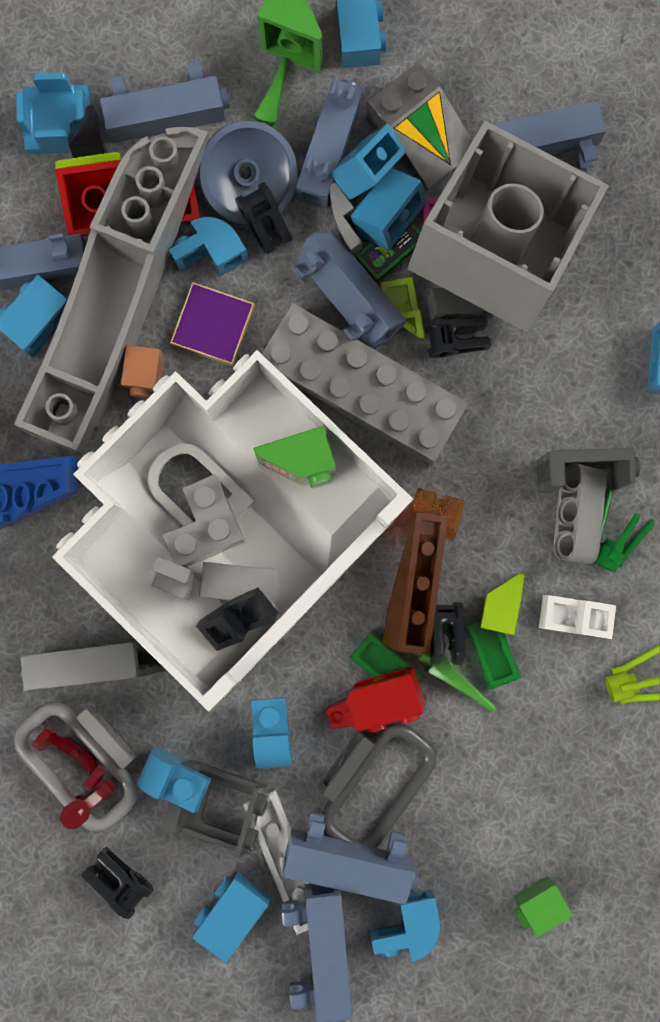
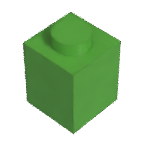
(541, 907)

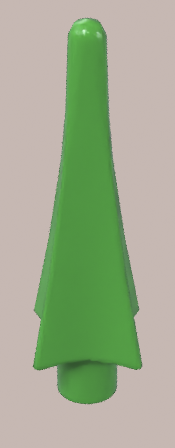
(268, 109)
(449, 674)

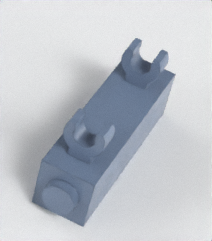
(163, 107)
(562, 131)
(329, 141)
(49, 258)
(349, 289)
(350, 865)
(328, 954)

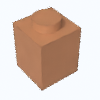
(141, 370)

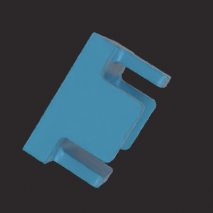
(48, 110)

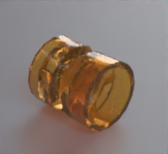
(446, 506)

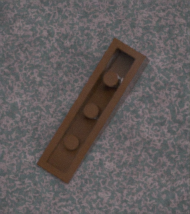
(416, 586)

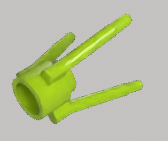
(624, 686)

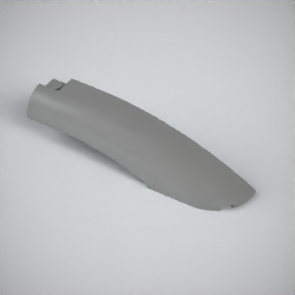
(113, 287)

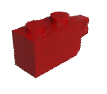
(379, 702)

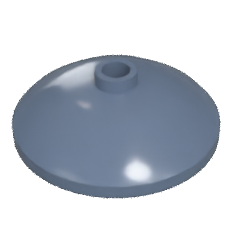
(262, 151)

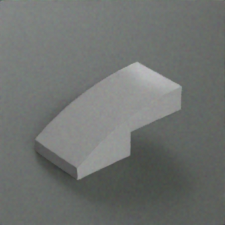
(342, 213)
(172, 578)
(231, 581)

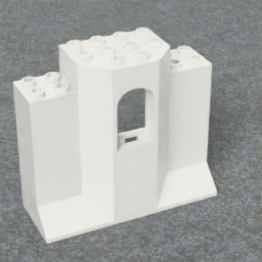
(286, 526)

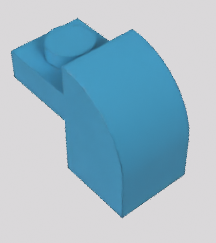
(213, 239)
(271, 733)
(169, 779)
(417, 933)

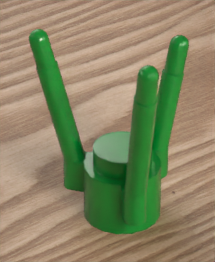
(613, 553)

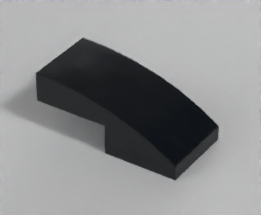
(237, 617)

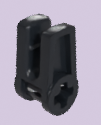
(254, 208)
(444, 338)
(448, 621)
(113, 893)

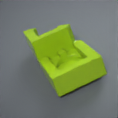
(403, 296)
(502, 606)

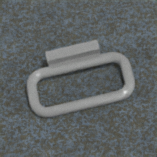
(102, 743)

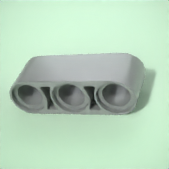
(580, 514)

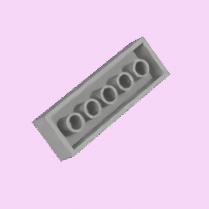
(364, 385)

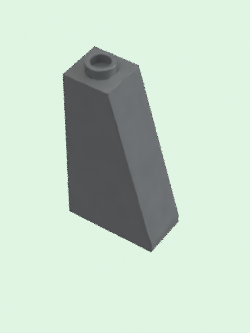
(87, 665)

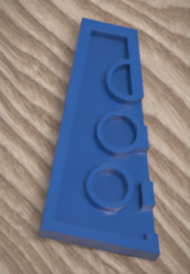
(35, 486)

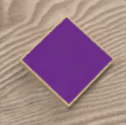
(212, 324)

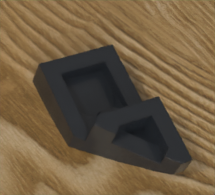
(86, 135)

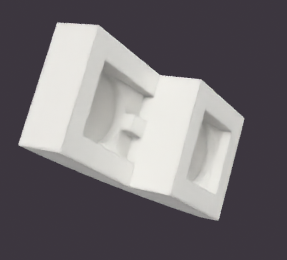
(577, 616)

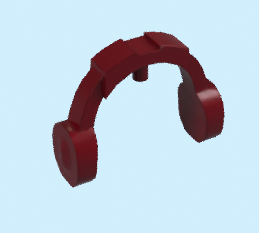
(73, 749)
(78, 811)

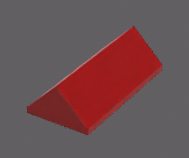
(84, 188)

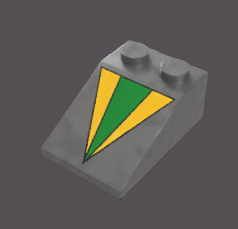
(423, 124)

